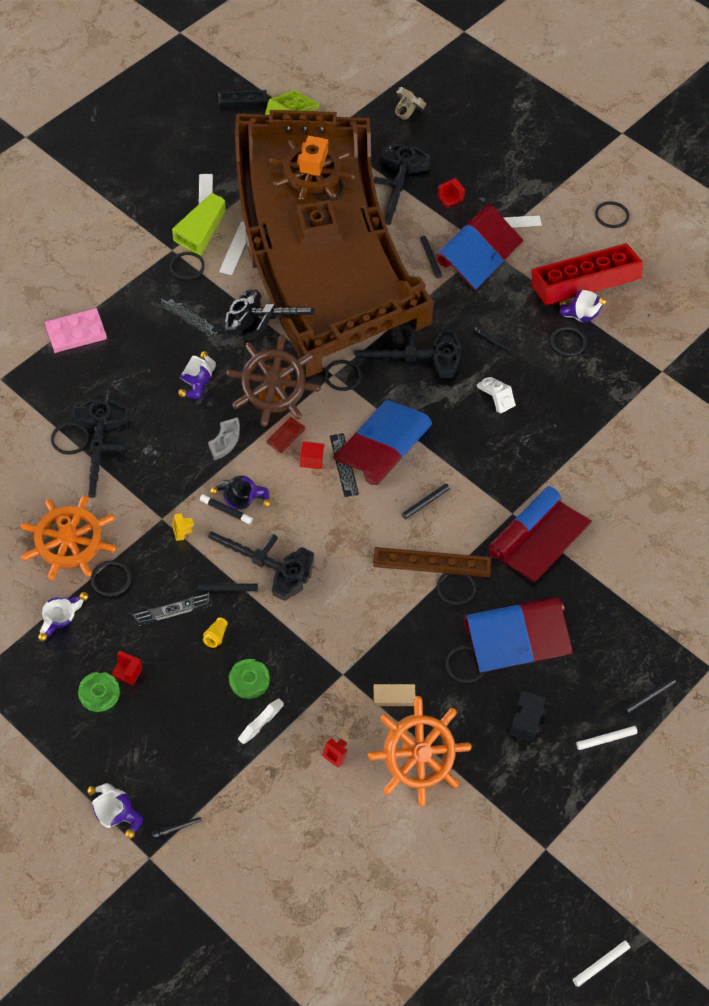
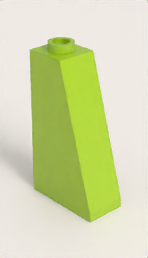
(200, 224)

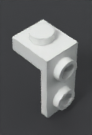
(501, 393)

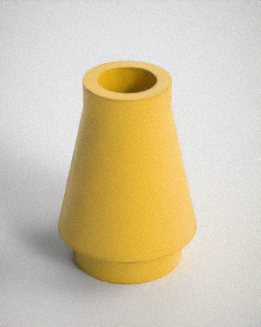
(214, 634)

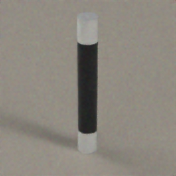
(226, 509)

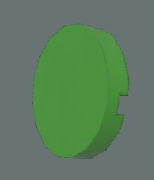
(249, 678)
(98, 691)

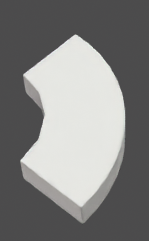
(266, 716)

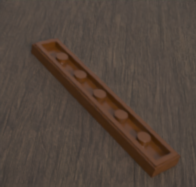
(432, 562)

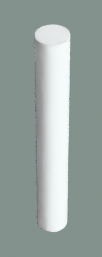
(606, 738)
(601, 963)

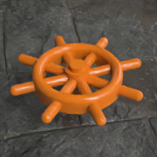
(68, 537)
(419, 751)

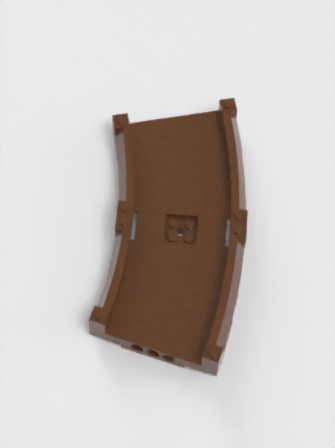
(327, 250)

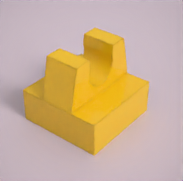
(181, 526)

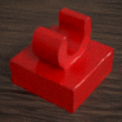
(335, 751)

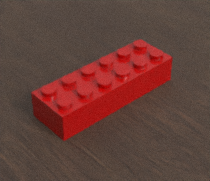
(586, 272)

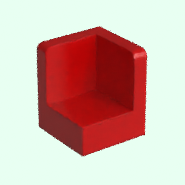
(451, 192)
(312, 455)
(127, 668)

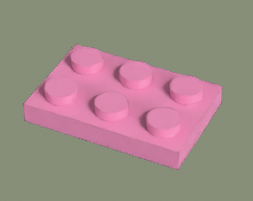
(75, 330)

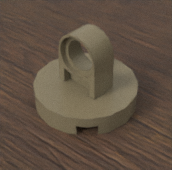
(408, 101)

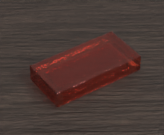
(286, 435)

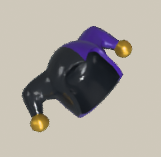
(241, 492)

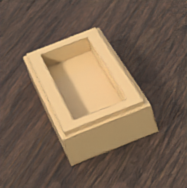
(394, 694)

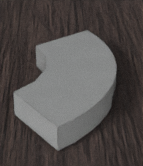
(226, 439)

